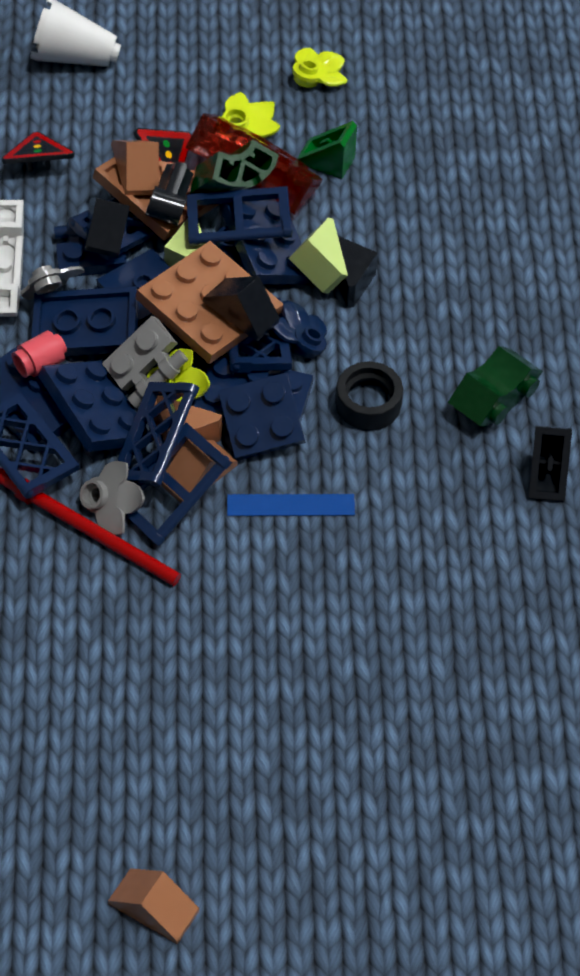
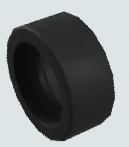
(373, 374)

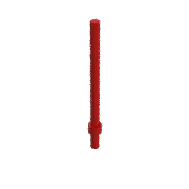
(95, 532)

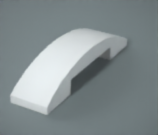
(11, 255)

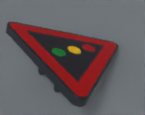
(171, 143)
(37, 148)

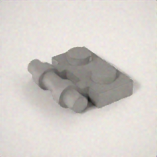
(140, 354)

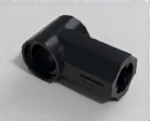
(170, 196)

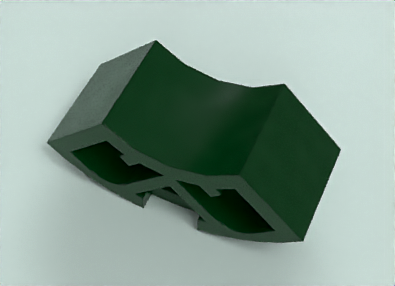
(234, 171)
(495, 387)

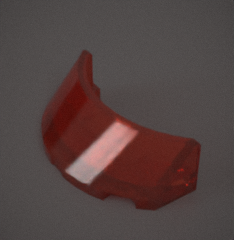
(217, 134)

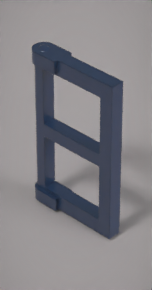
(237, 198)
(189, 498)

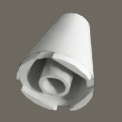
(72, 38)

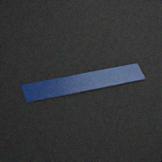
(290, 504)

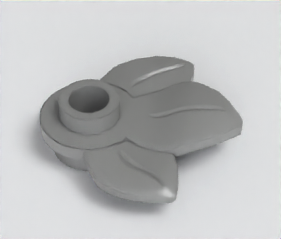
(48, 279)
(115, 499)

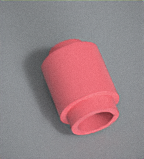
(39, 352)

